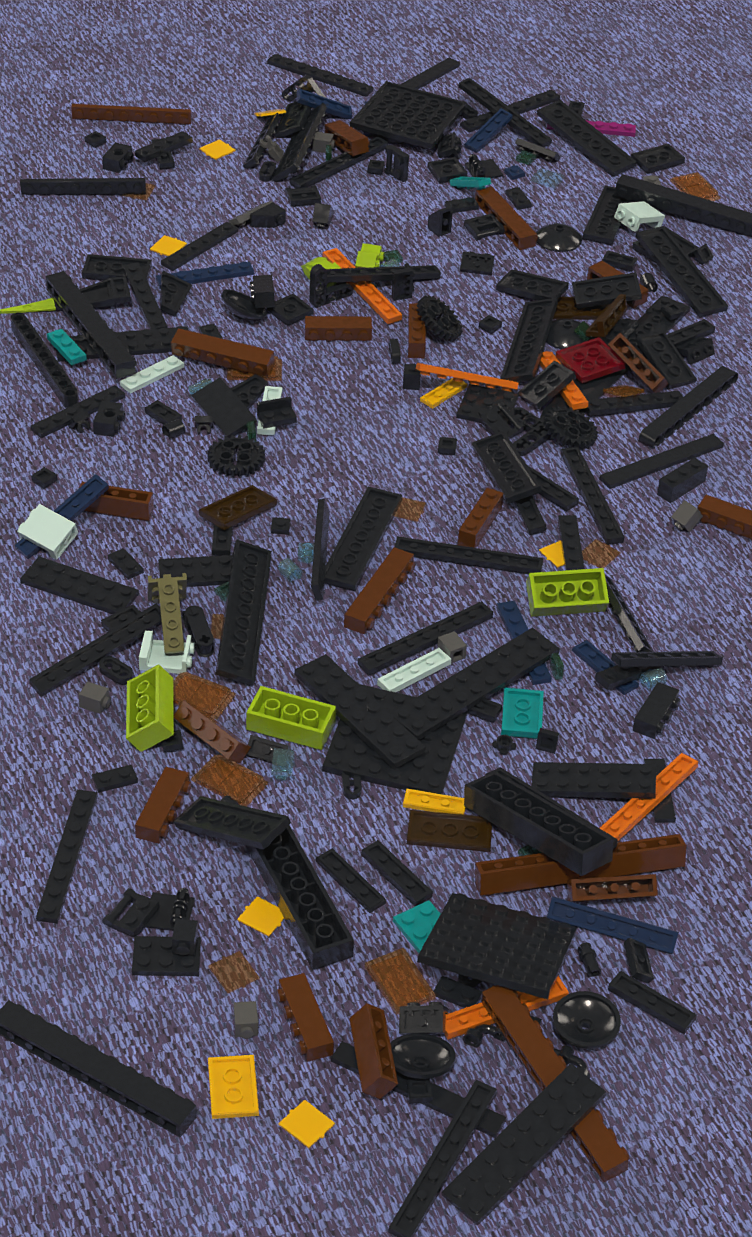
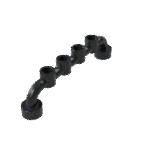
(475, 1035)

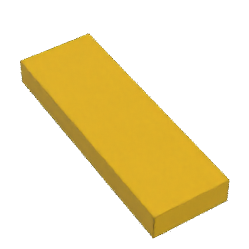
(443, 393)
(433, 802)

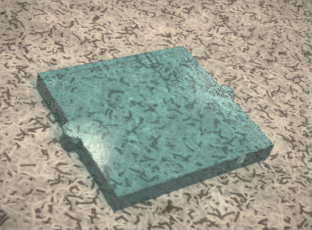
(547, 178)

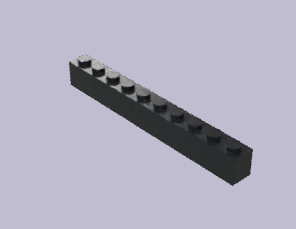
(684, 205)
(90, 325)
(96, 1069)

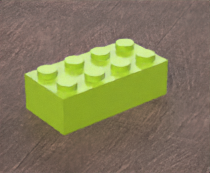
(567, 592)
(149, 708)
(291, 717)

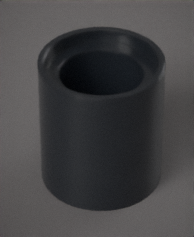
(649, 282)
(173, 428)

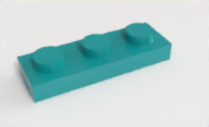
(470, 182)
(66, 346)

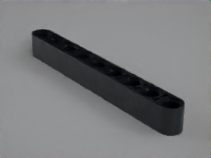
(44, 360)
(687, 406)

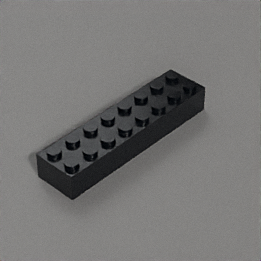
(539, 823)
(303, 901)

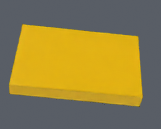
(233, 1086)

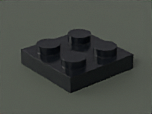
(446, 169)
(291, 309)

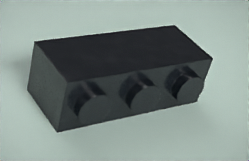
(262, 291)
(682, 480)
(656, 710)

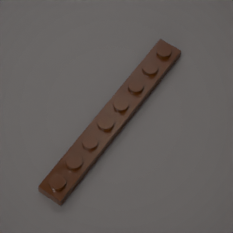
(131, 114)

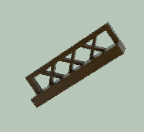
(608, 317)

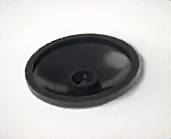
(559, 237)
(241, 305)
(563, 335)
(588, 1011)
(422, 1056)

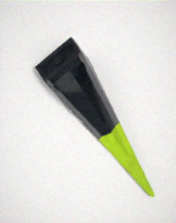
(100, 295)

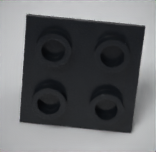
(482, 168)
(170, 909)

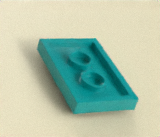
(522, 712)
(417, 923)

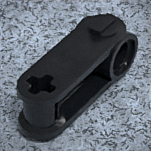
(197, 626)

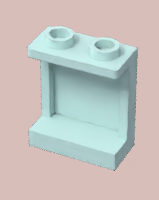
(638, 212)
(48, 530)
(153, 654)

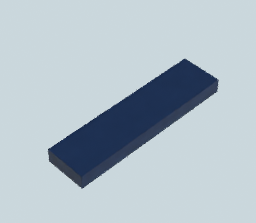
(333, 107)
(488, 130)
(600, 662)

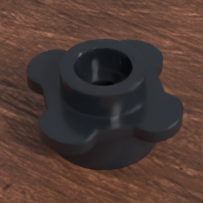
(504, 744)

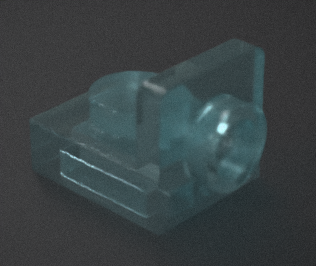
(305, 552)
(282, 763)

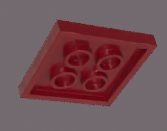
(590, 359)

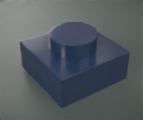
(514, 172)

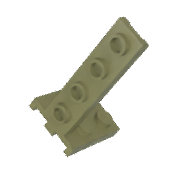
(169, 593)

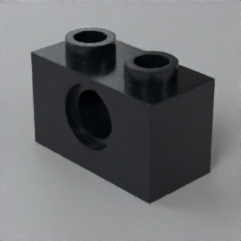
(117, 157)
(108, 418)

